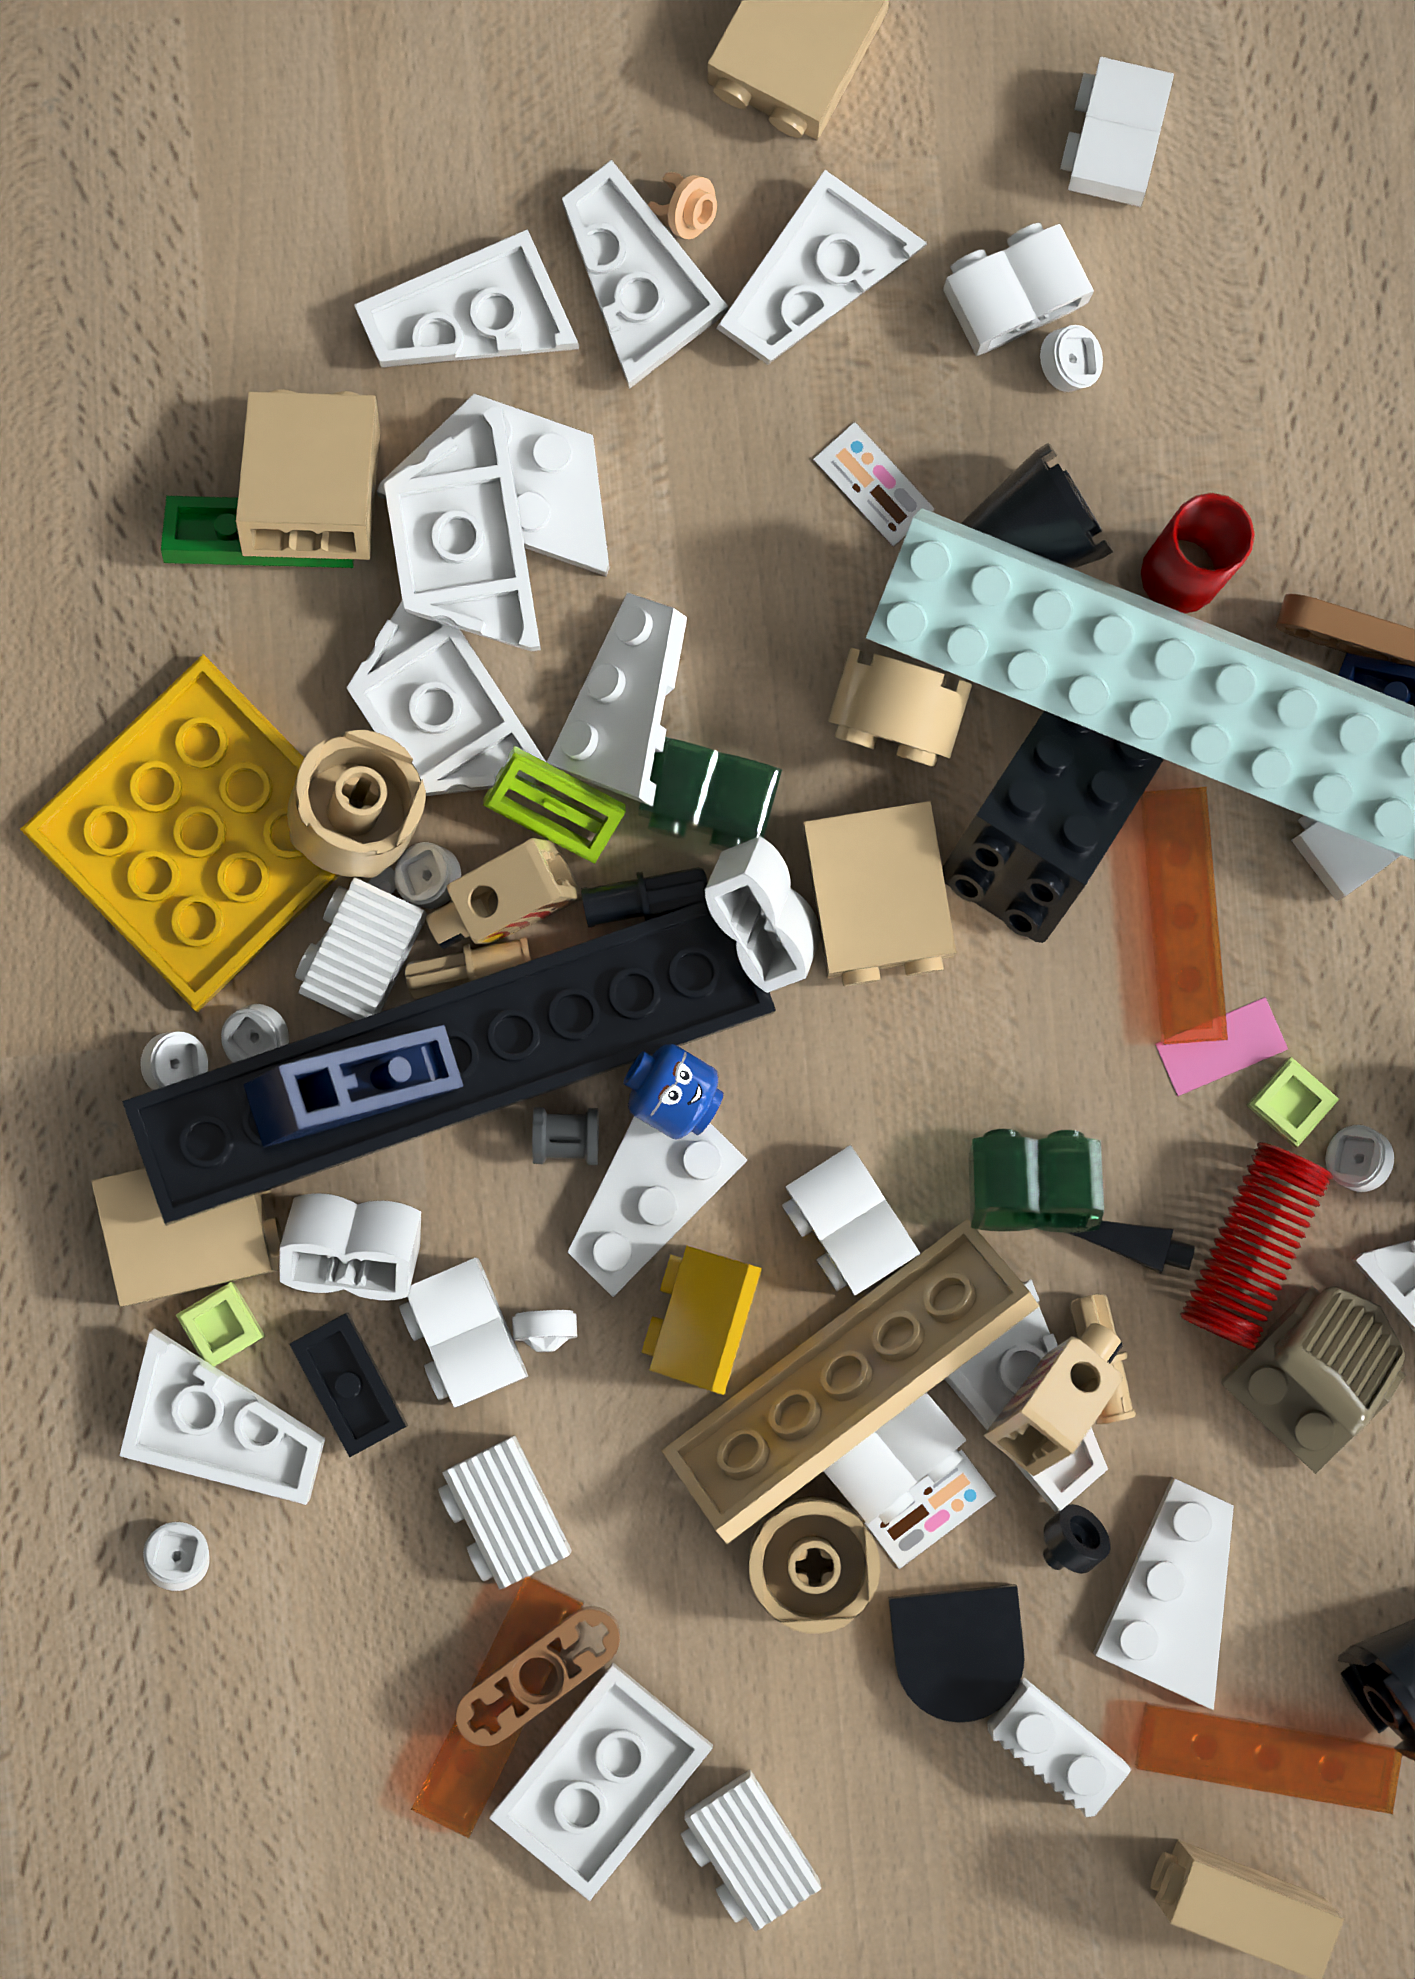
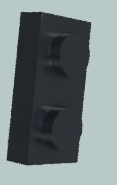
(348, 1384)

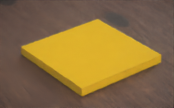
(187, 834)

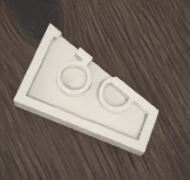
(816, 267)
(639, 273)
(470, 309)
(620, 707)
(648, 1198)
(995, 1376)
(216, 1428)
(1174, 1597)

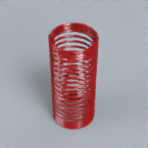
(1216, 526)
(1214, 1318)

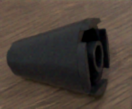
(1042, 513)
(1384, 1682)

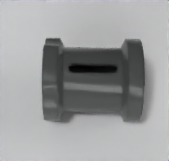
(565, 1136)

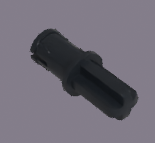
(644, 896)

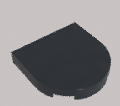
(958, 1650)

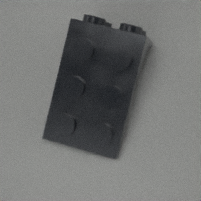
(1048, 824)

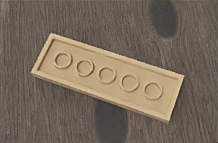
(848, 1380)

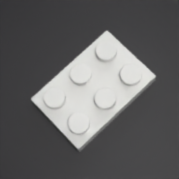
(601, 1781)

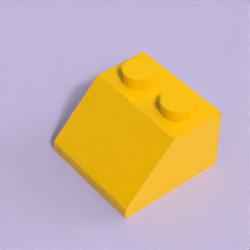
(702, 1318)

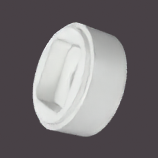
(1071, 358)
(425, 873)
(253, 1032)
(172, 1058)
(1359, 1158)
(544, 1329)
(176, 1556)

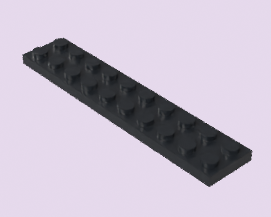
(510, 1040)

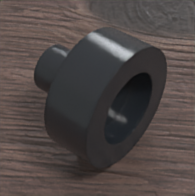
(1075, 1540)

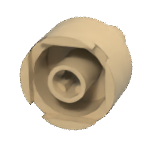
(898, 705)
(347, 838)
(842, 1587)

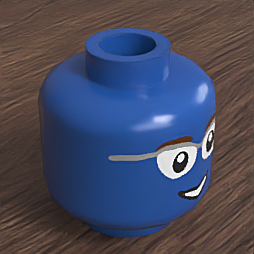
(673, 1091)

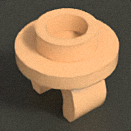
(691, 205)

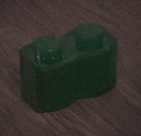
(710, 794)
(1036, 1183)

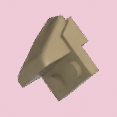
(1320, 1373)

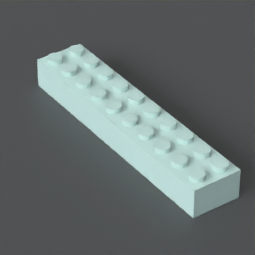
(1153, 679)

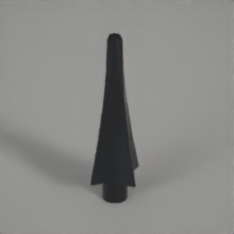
(1141, 1244)

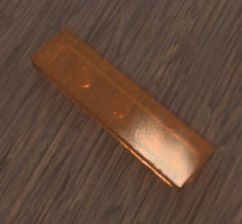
(1184, 916)
(1268, 1758)
(468, 1772)

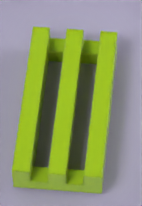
(565, 783)

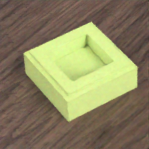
(1292, 1102)
(220, 1325)

